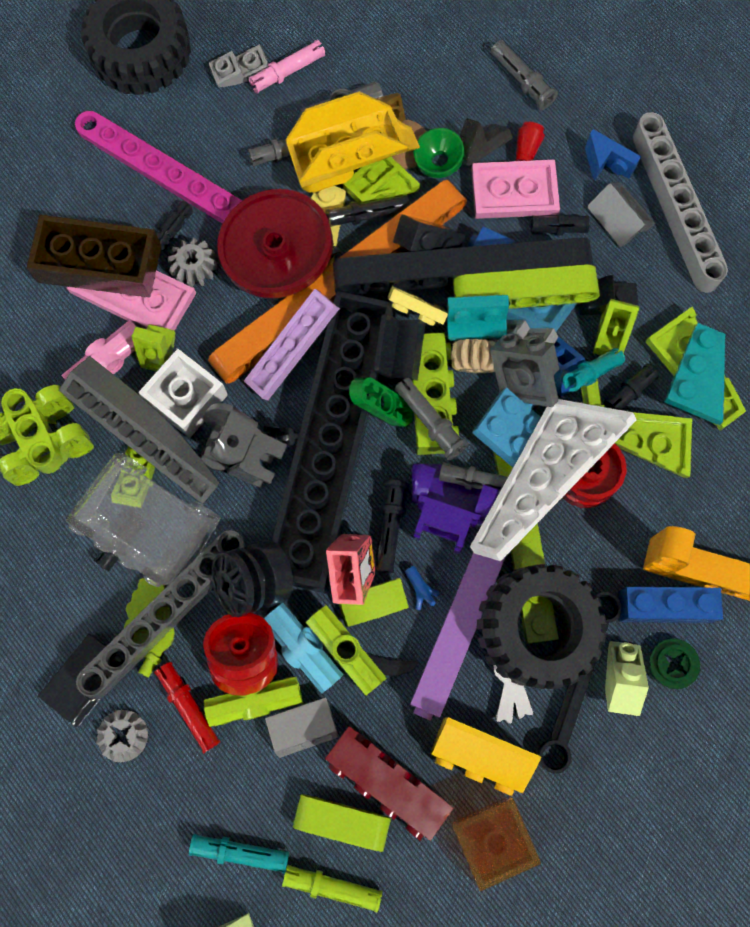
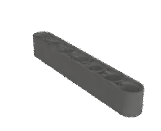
(147, 620)

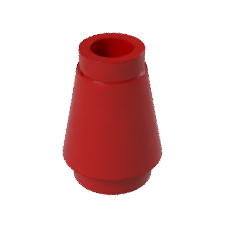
(529, 140)

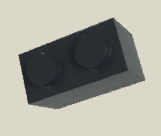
(424, 235)

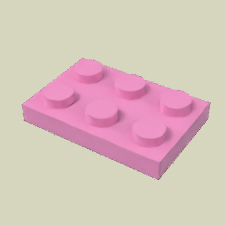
(515, 189)

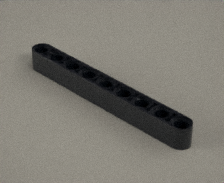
(442, 266)

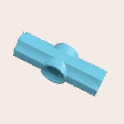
(302, 648)

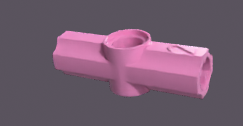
(110, 351)

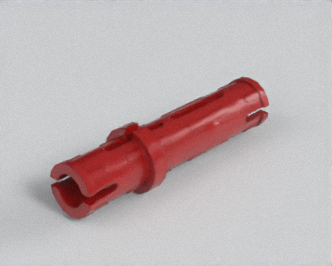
(187, 707)

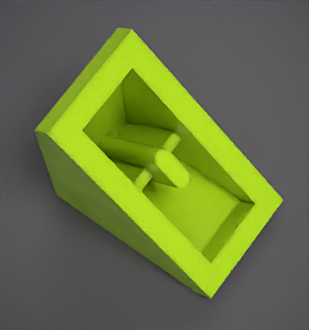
(615, 326)

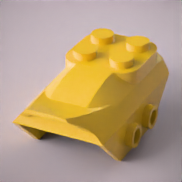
(345, 136)

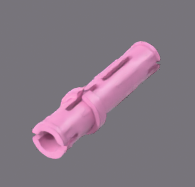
(278, 71)

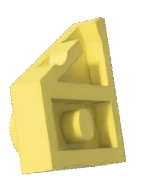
(428, 312)

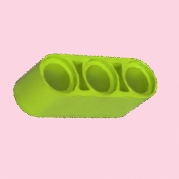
(341, 822)

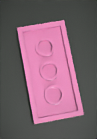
(164, 308)

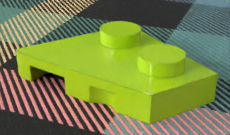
(380, 181)

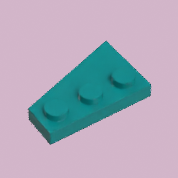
(700, 376)

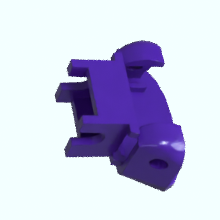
(447, 506)

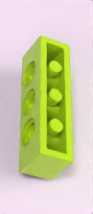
(441, 379)

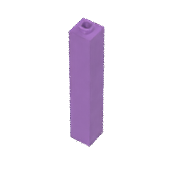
(454, 637)

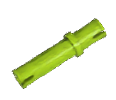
(332, 888)

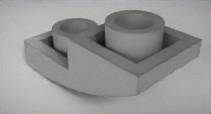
(234, 70)

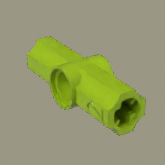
(331, 634)
(273, 697)

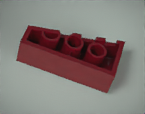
(388, 783)

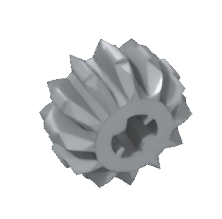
(190, 253)

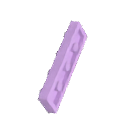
(291, 344)

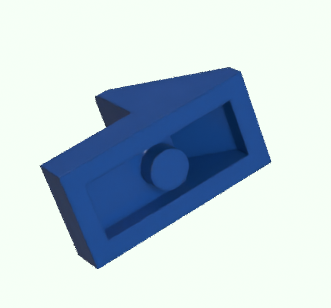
(605, 152)

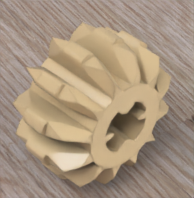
(472, 356)

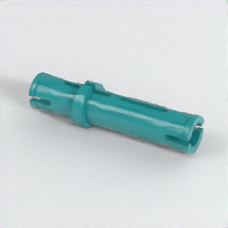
(589, 371)
(238, 853)

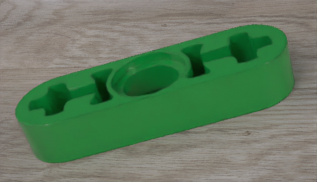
(358, 393)

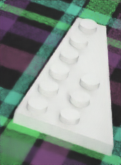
(552, 462)

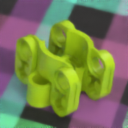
(65, 443)

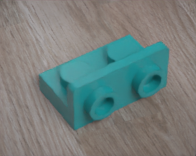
(477, 317)

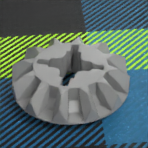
(136, 736)

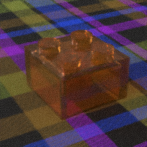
(495, 843)

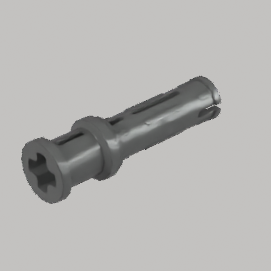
(531, 81)
(439, 429)

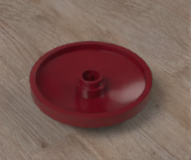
(275, 243)

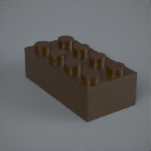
(94, 255)

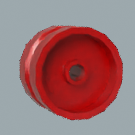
(601, 483)
(241, 654)

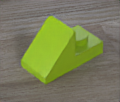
(153, 346)

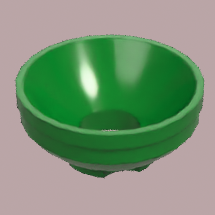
(438, 142)

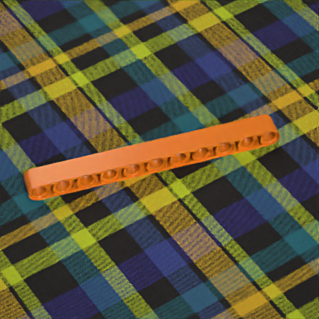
(251, 343)

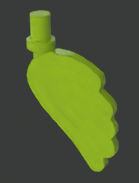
(140, 600)

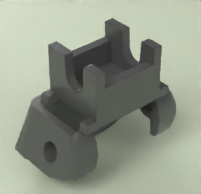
(238, 442)

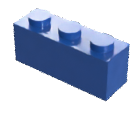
(671, 604)

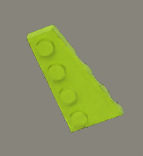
(669, 347)

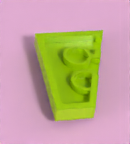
(660, 441)

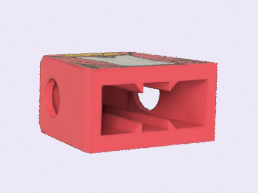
(348, 558)

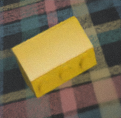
(484, 756)

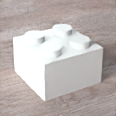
(183, 392)

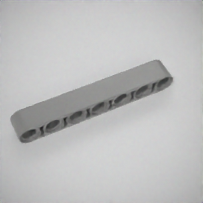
(679, 214)

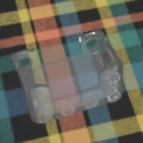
(141, 521)

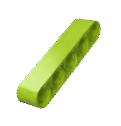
(533, 286)

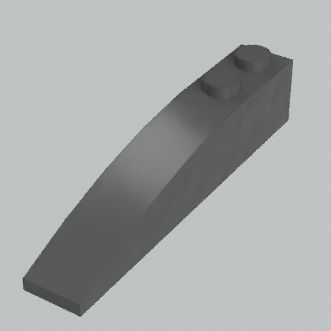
(138, 426)

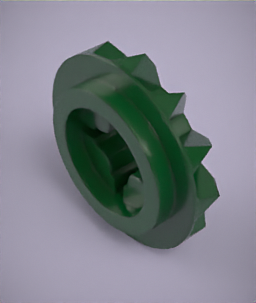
(688, 663)

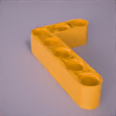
(673, 556)

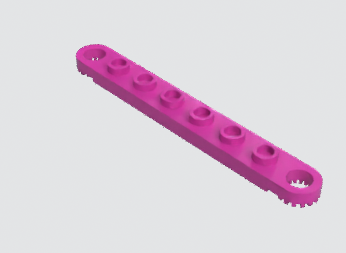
(157, 166)

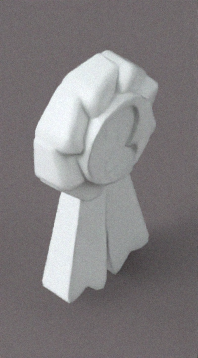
(512, 694)

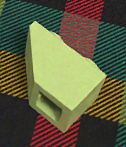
(625, 679)

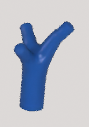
(421, 588)

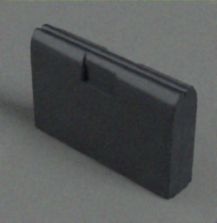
(62, 691)

